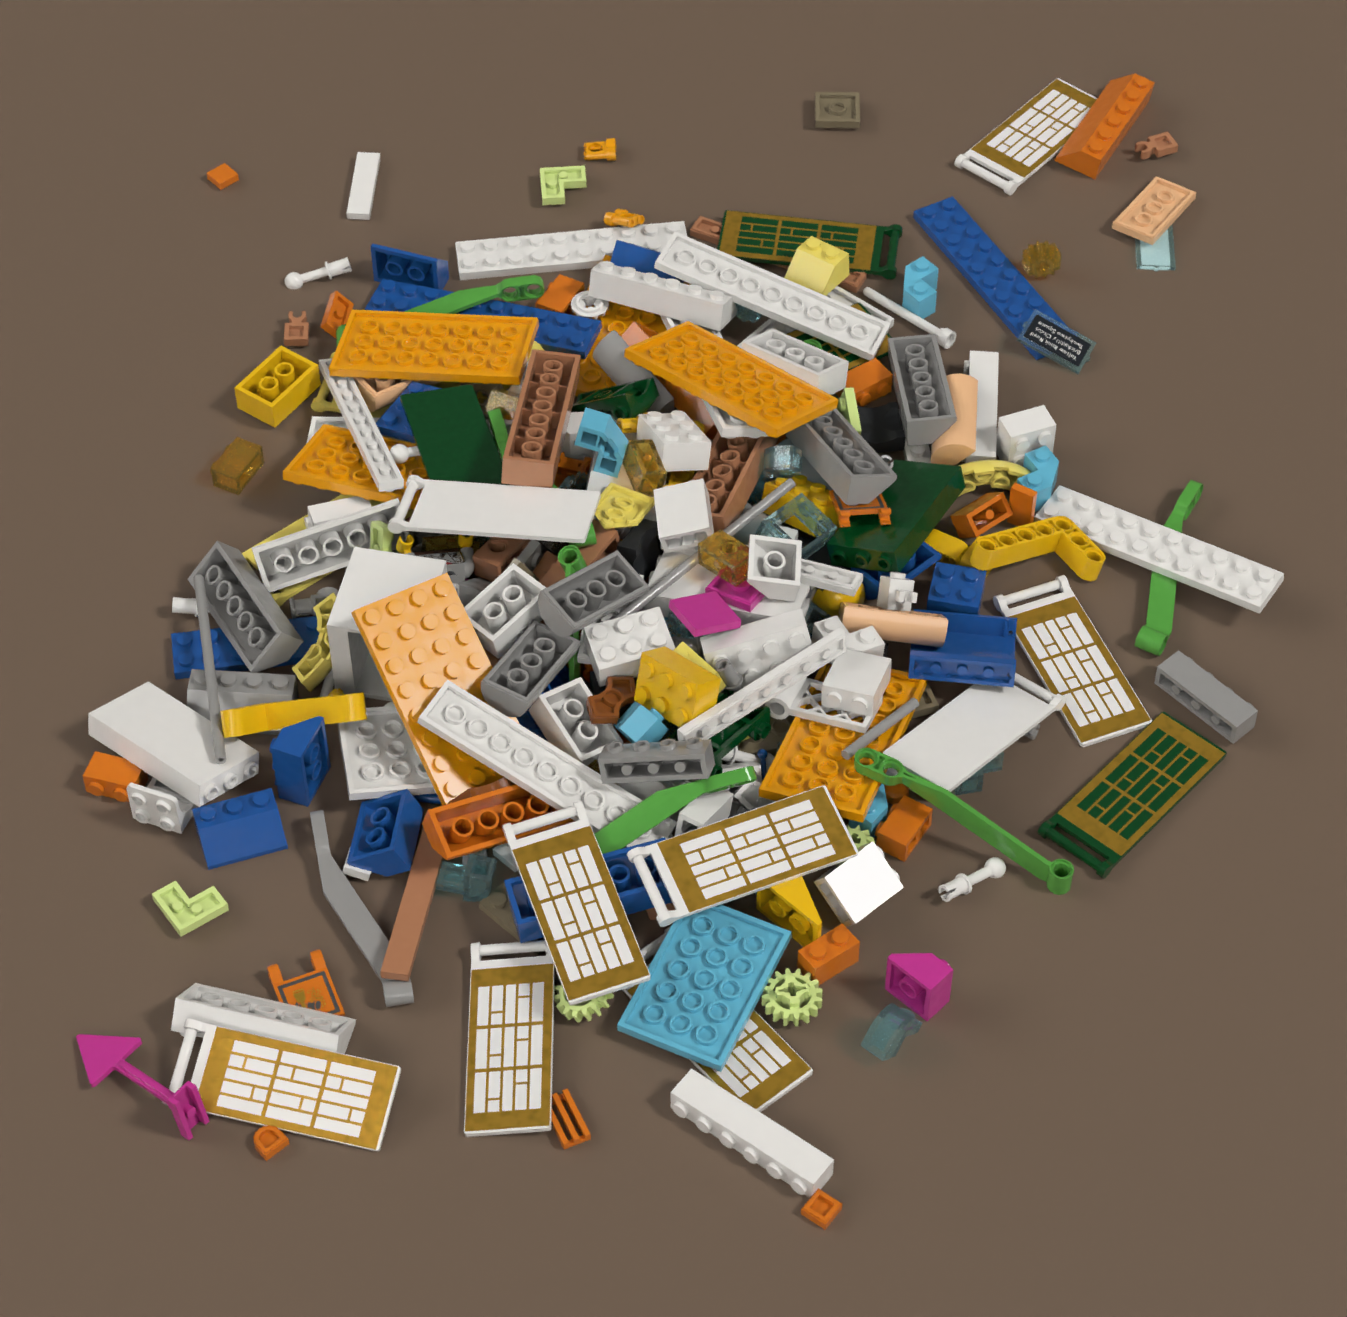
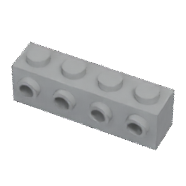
(1206, 696)
(656, 761)

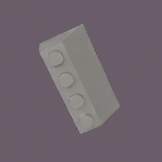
(241, 690)

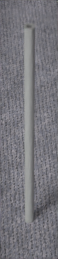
(693, 560)
(209, 667)

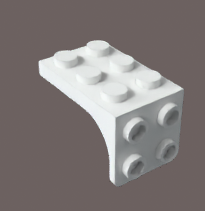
(159, 806)

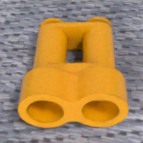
(603, 149)
(623, 218)

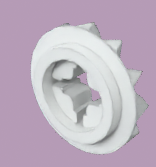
(582, 299)

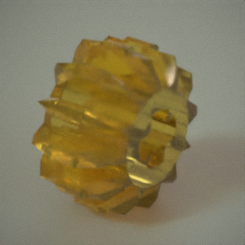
(1041, 259)

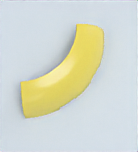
(994, 472)
(317, 661)

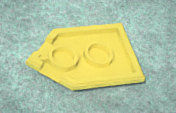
(622, 507)

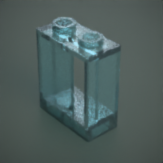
(805, 512)

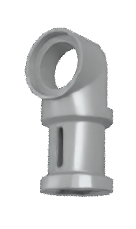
(305, 606)

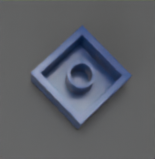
(956, 589)

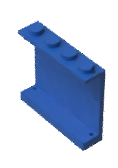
(974, 651)

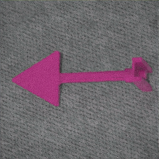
(108, 1053)

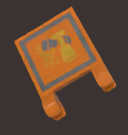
(844, 511)
(309, 990)

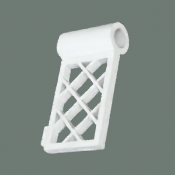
(791, 699)

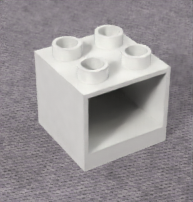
(367, 579)

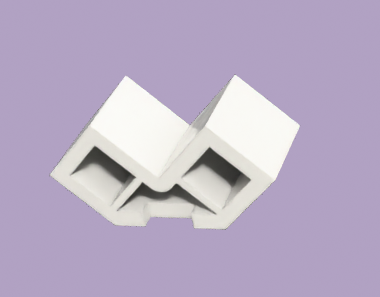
(863, 640)

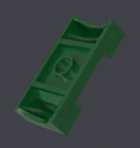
(622, 400)
(754, 725)

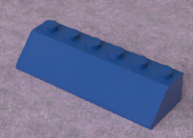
(625, 878)

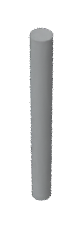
(880, 728)

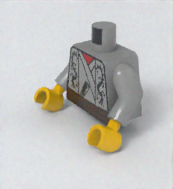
(459, 562)

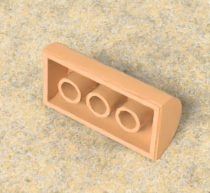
(383, 392)
(960, 438)
(896, 625)

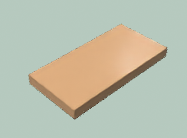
(1154, 210)

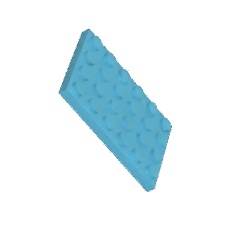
(705, 984)

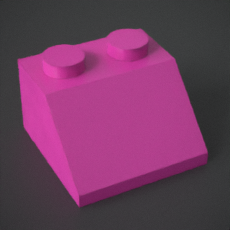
(919, 982)

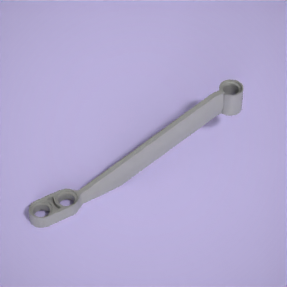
(355, 914)

